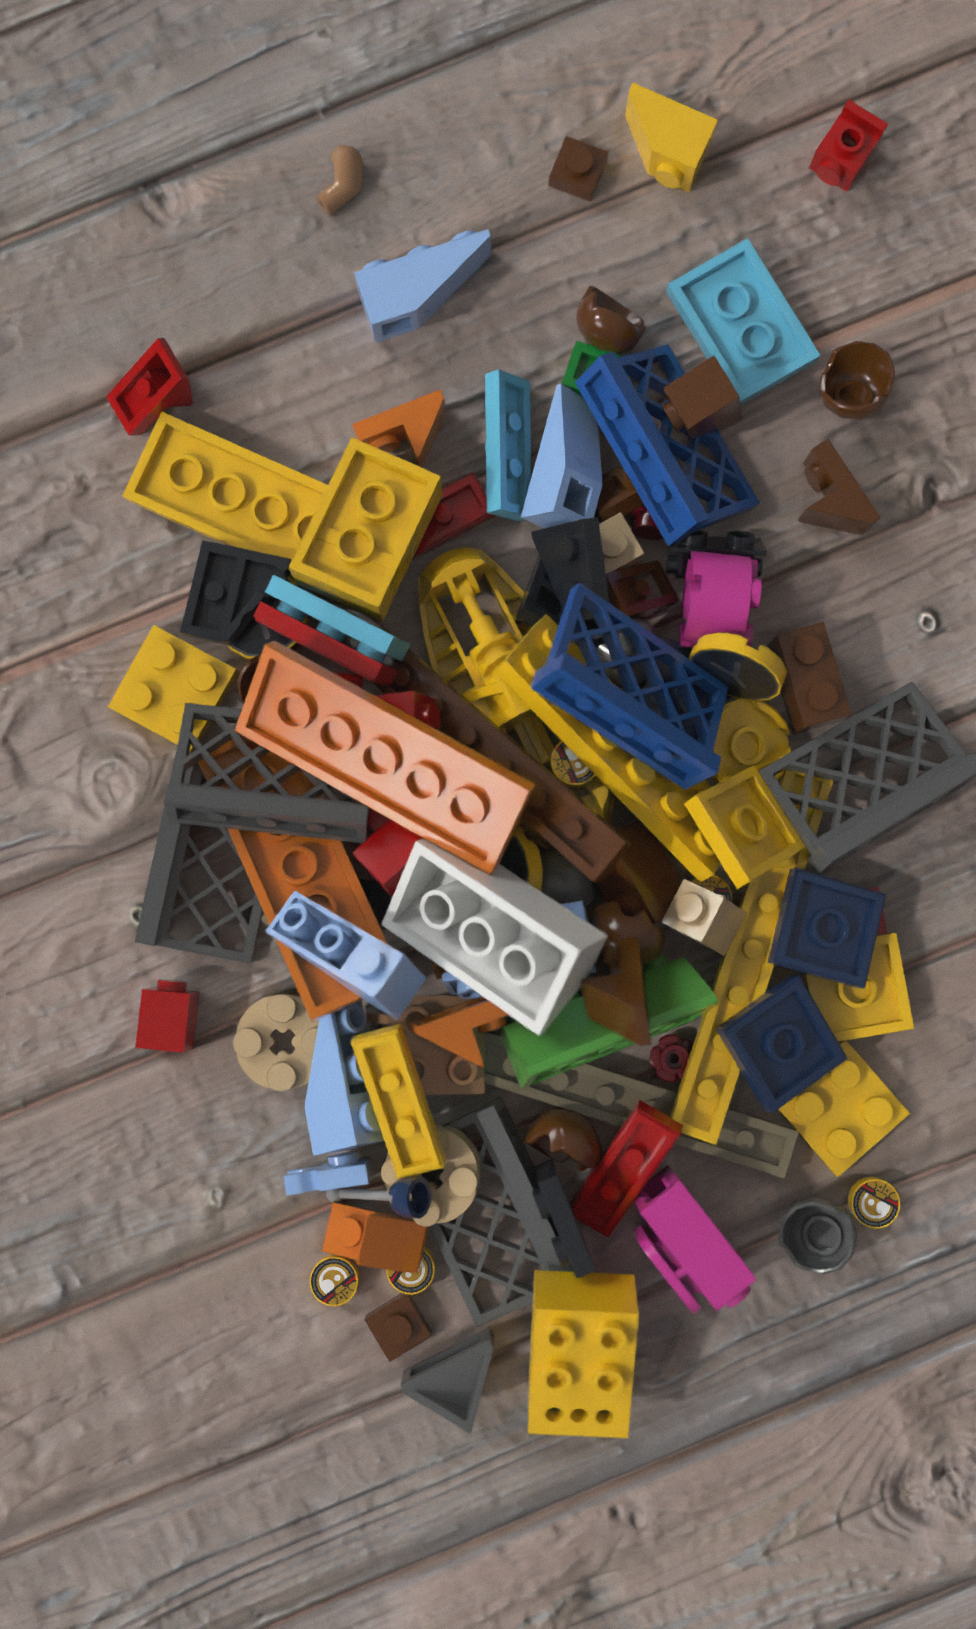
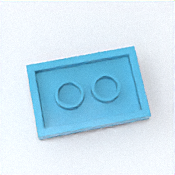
(743, 321)

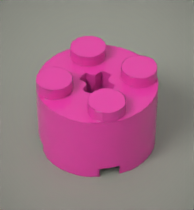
(718, 596)

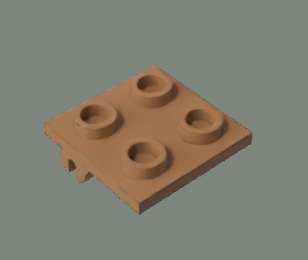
(437, 1068)

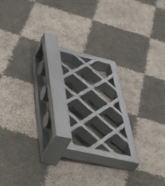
(256, 808)
(883, 814)
(164, 883)
(520, 1179)

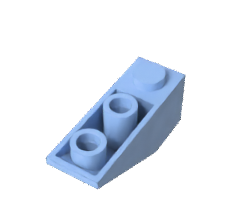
(410, 289)
(567, 466)
(348, 954)
(336, 1096)

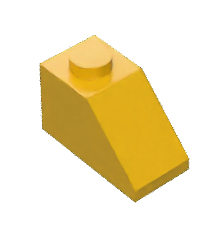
(668, 136)

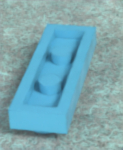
(507, 443)
(336, 621)

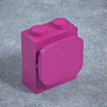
(689, 1245)

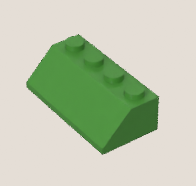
(673, 998)

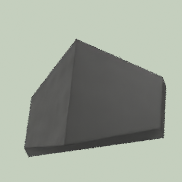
(452, 1379)

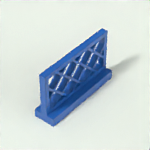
(650, 453)
(625, 716)

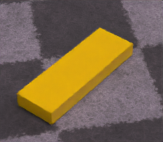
(399, 1101)

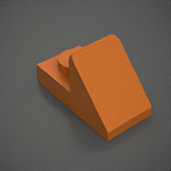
(412, 421)
(454, 1026)
(375, 1238)

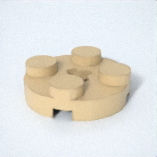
(255, 1042)
(458, 1179)

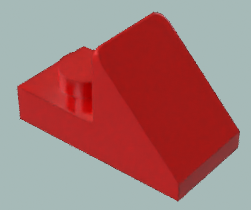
(149, 388)

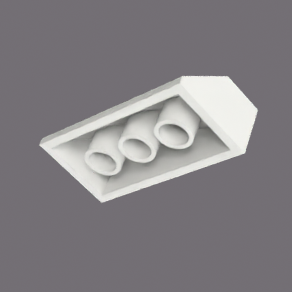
(493, 933)

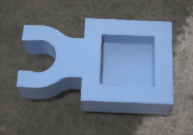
(342, 1171)

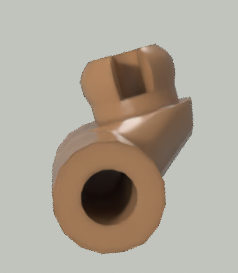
(347, 179)

